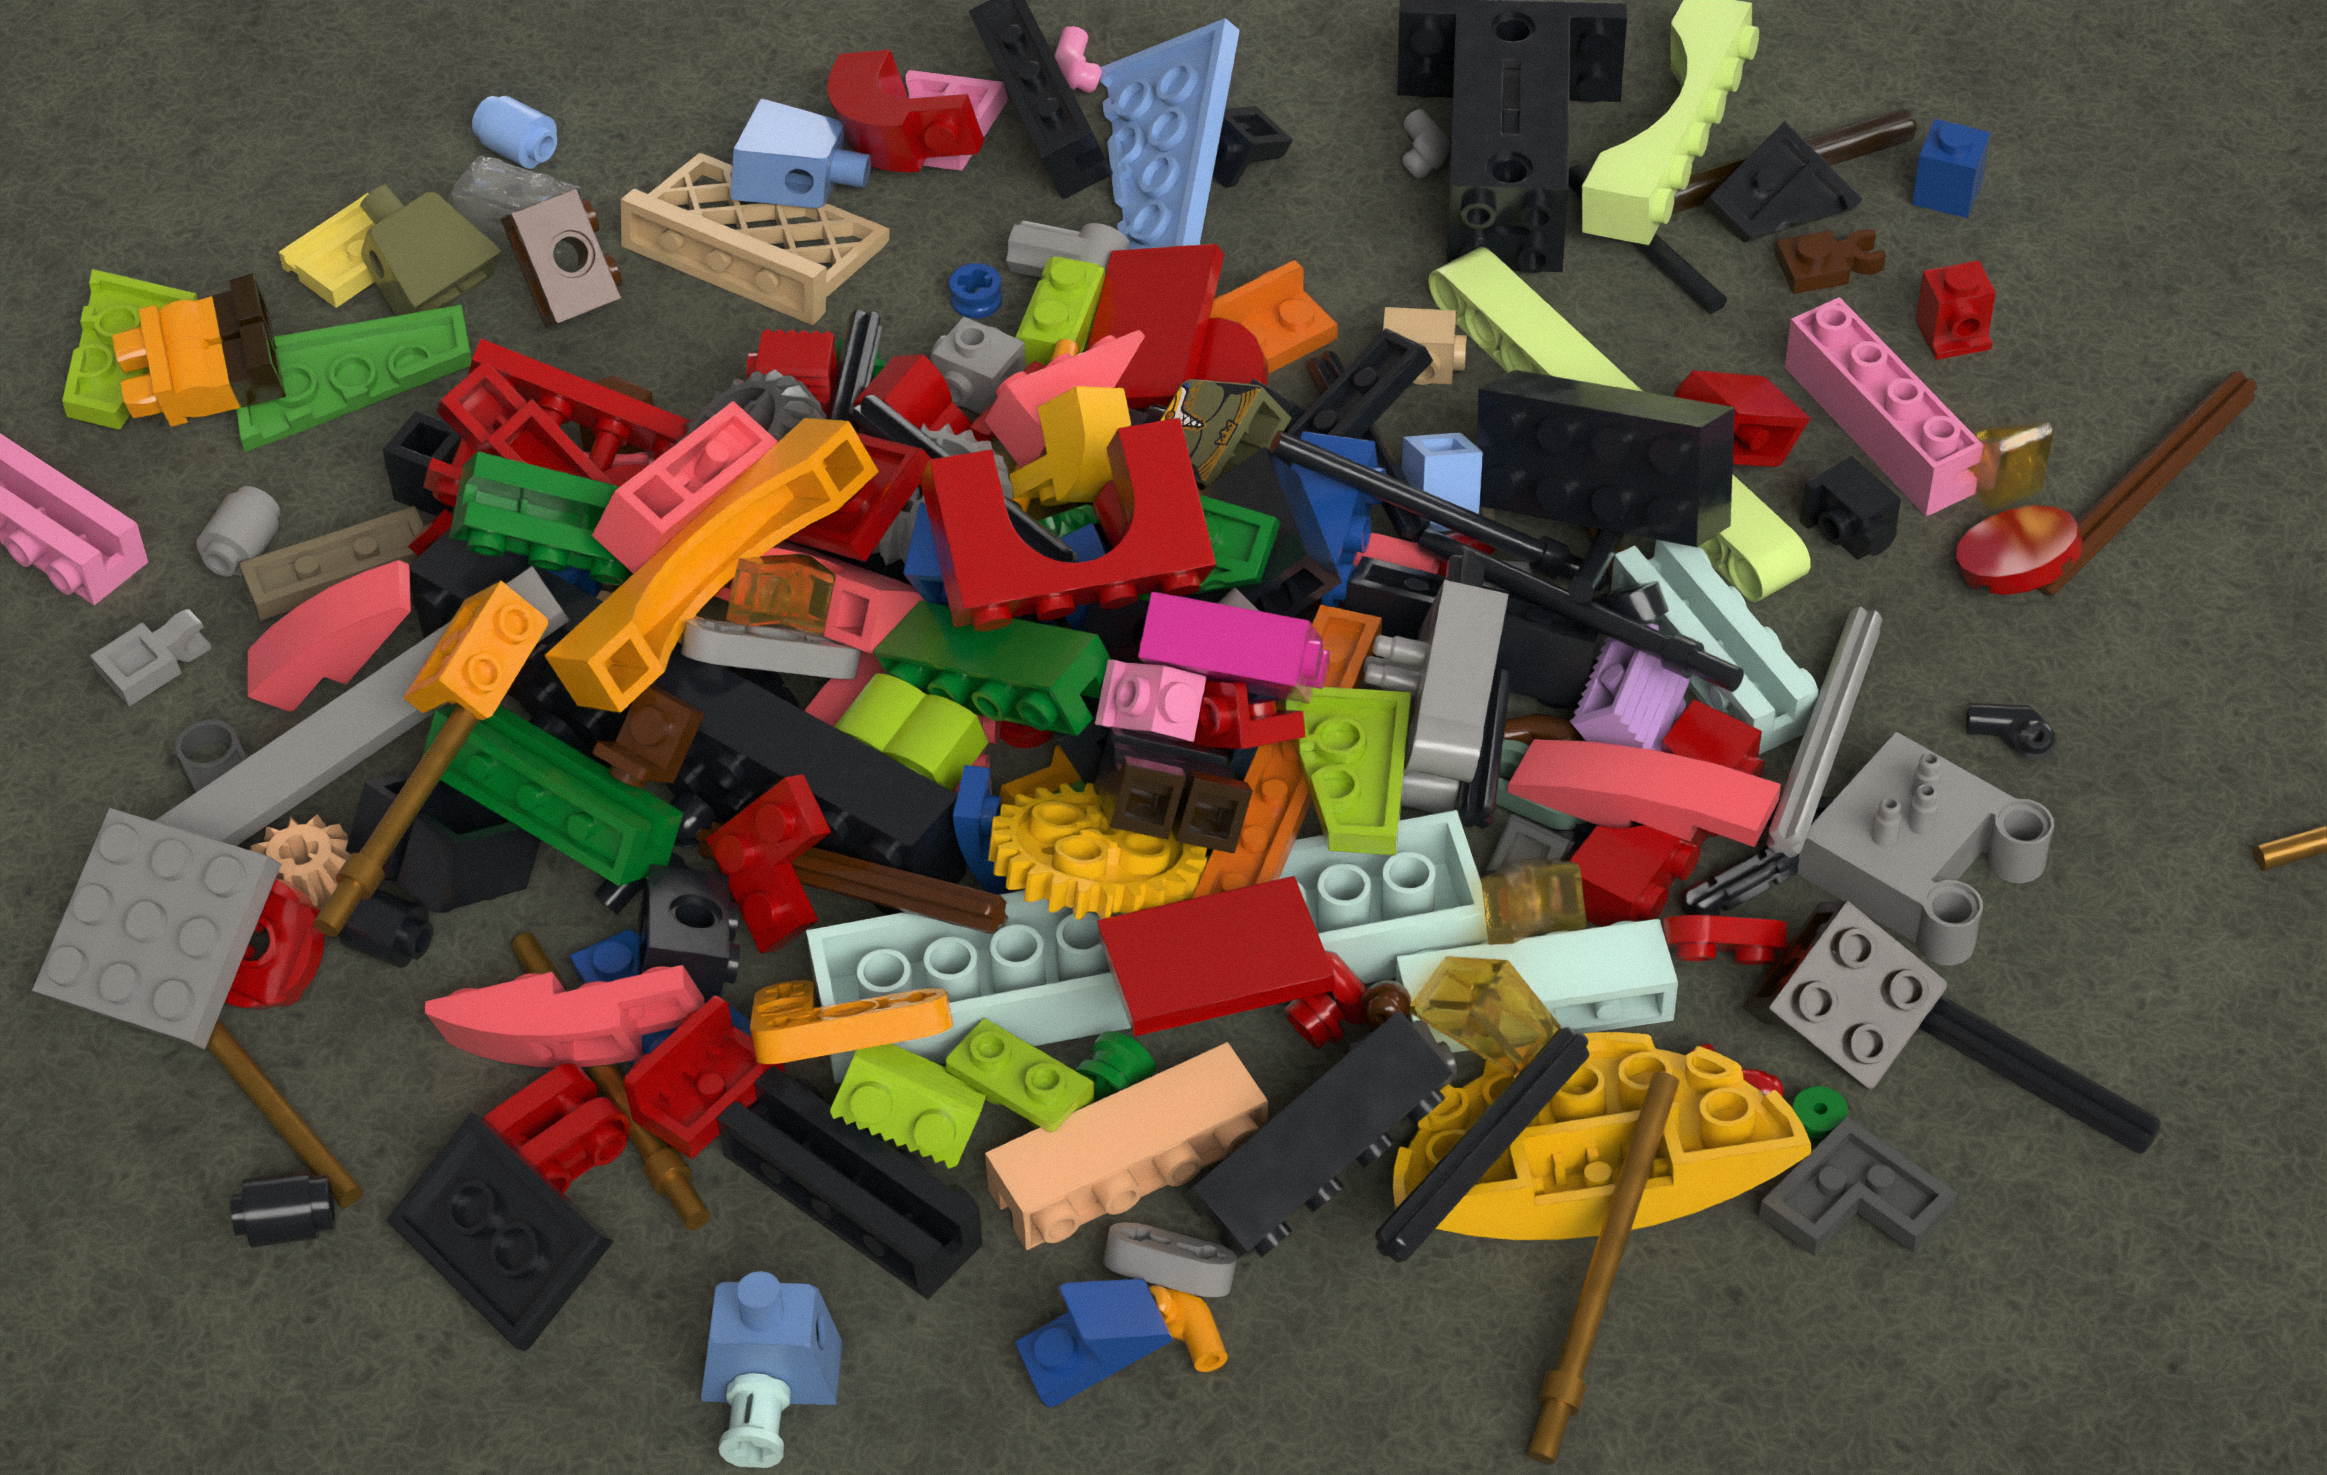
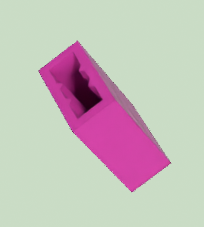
(1224, 642)

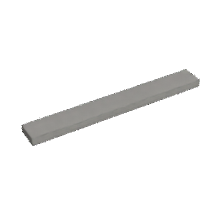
(327, 741)

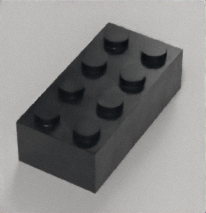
(1606, 457)

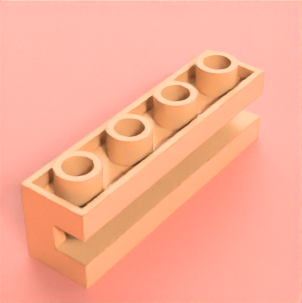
(1126, 1146)

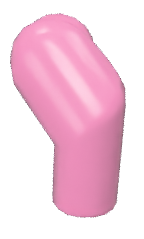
(1072, 62)

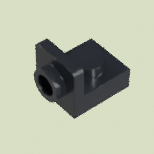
(1245, 138)

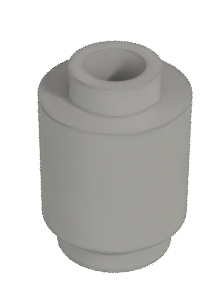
(238, 530)

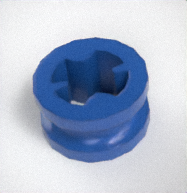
(985, 300)

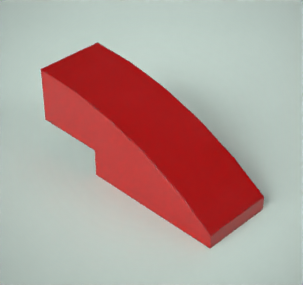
(502, 424)

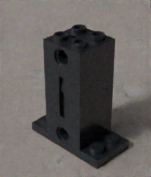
(1511, 91)

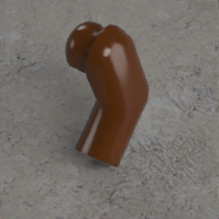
(1383, 1001)

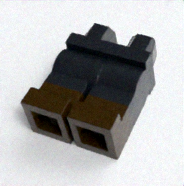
(1170, 786)

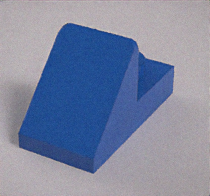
(1102, 1333)

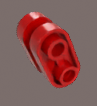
(562, 1124)

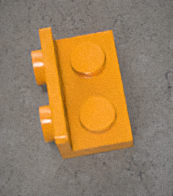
(479, 653)

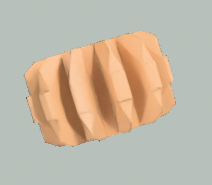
(308, 855)

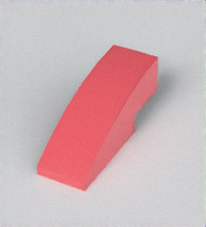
(328, 635)

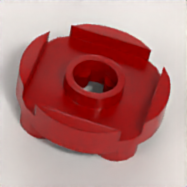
(292, 952)

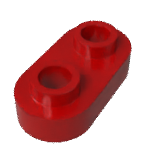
(1703, 935)

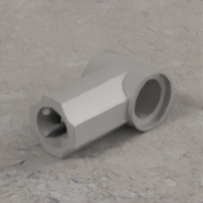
(1034, 243)

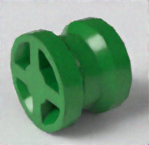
(1116, 1064)

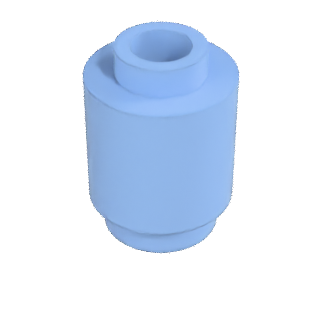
(515, 130)

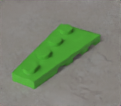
(353, 367)

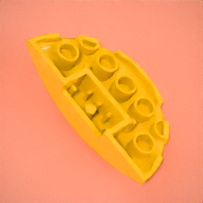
(1569, 1157)

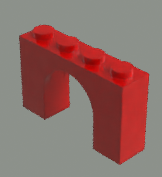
(998, 576)

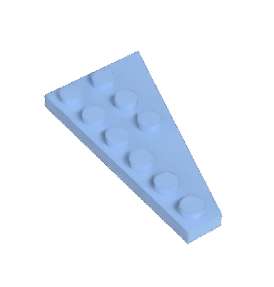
(1167, 133)

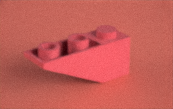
(1015, 412)

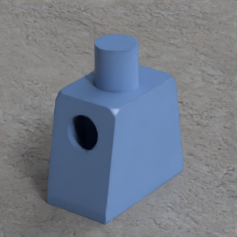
(793, 158)
(775, 1333)

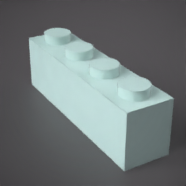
(1583, 977)

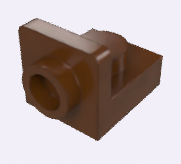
(651, 739)

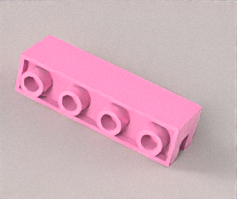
(1883, 406)
(64, 527)

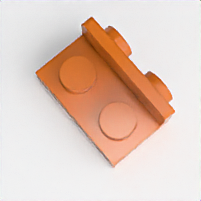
(1279, 315)

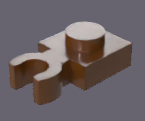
(1823, 262)

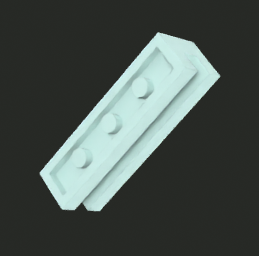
(1703, 607)

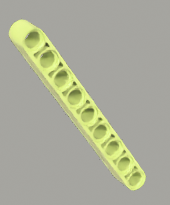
(1528, 335)

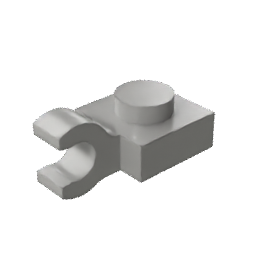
(147, 660)

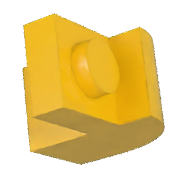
(1076, 436)

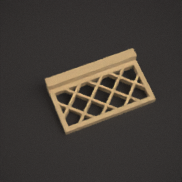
(744, 258)

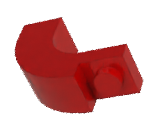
(893, 128)

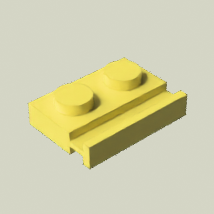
(330, 256)

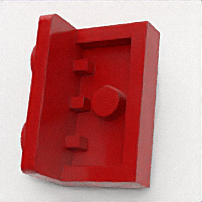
(694, 1079)

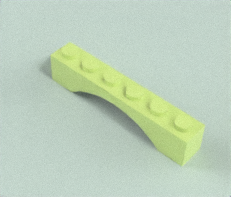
(1637, 181)

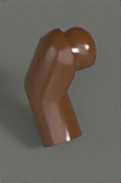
(1540, 727)

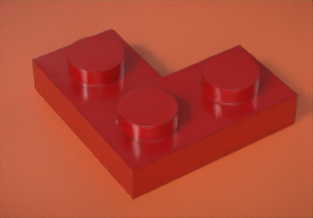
(758, 855)

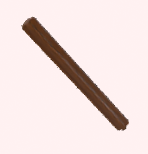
(2157, 470)
(891, 887)

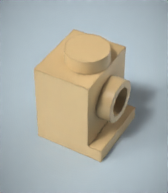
(1437, 333)

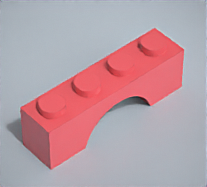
(862, 601)

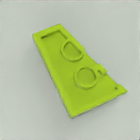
(94, 372)
(1355, 764)

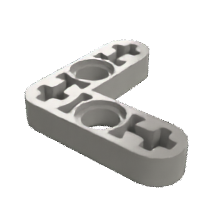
(769, 649)

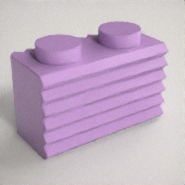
(1629, 698)

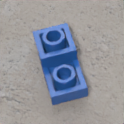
(973, 825)

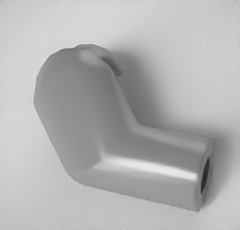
(1429, 144)

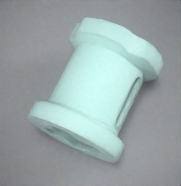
(754, 1421)

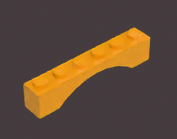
(636, 628)

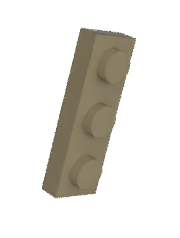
(301, 571)

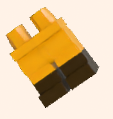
(201, 356)

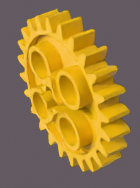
(1074, 860)

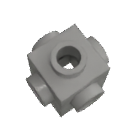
(976, 362)

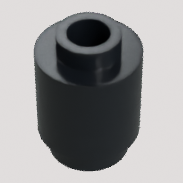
(388, 929)
(283, 1208)

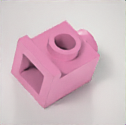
(1151, 700)

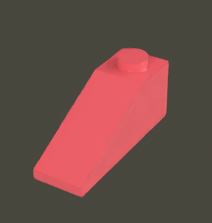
(680, 485)

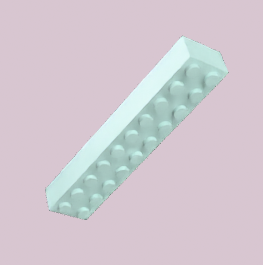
(1052, 980)

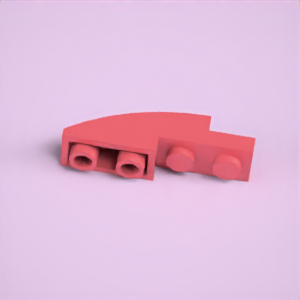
(545, 1026)

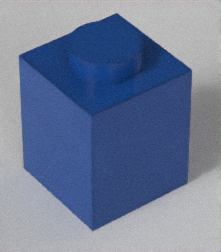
(1951, 168)

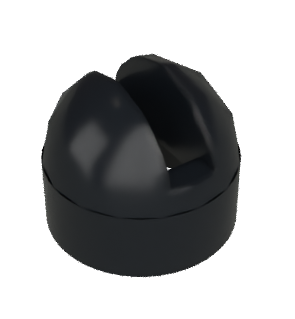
(696, 816)

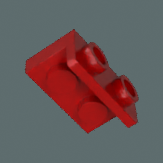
(1238, 723)

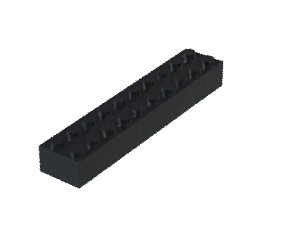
(745, 737)

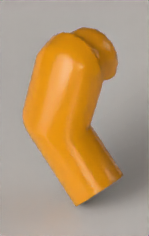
(1193, 1323)

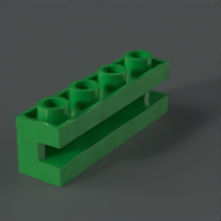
(534, 515)
(1008, 674)
(561, 796)

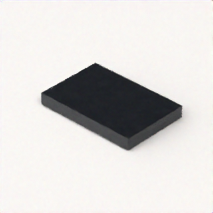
(499, 1231)

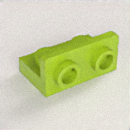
(1019, 1076)

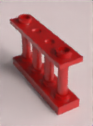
(565, 398)

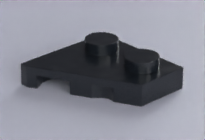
(1780, 189)

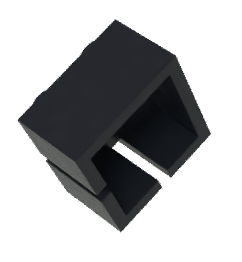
(451, 850)

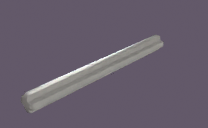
(1824, 733)

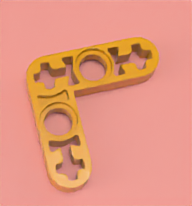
(793, 1027)

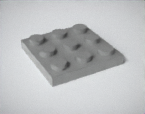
(157, 927)

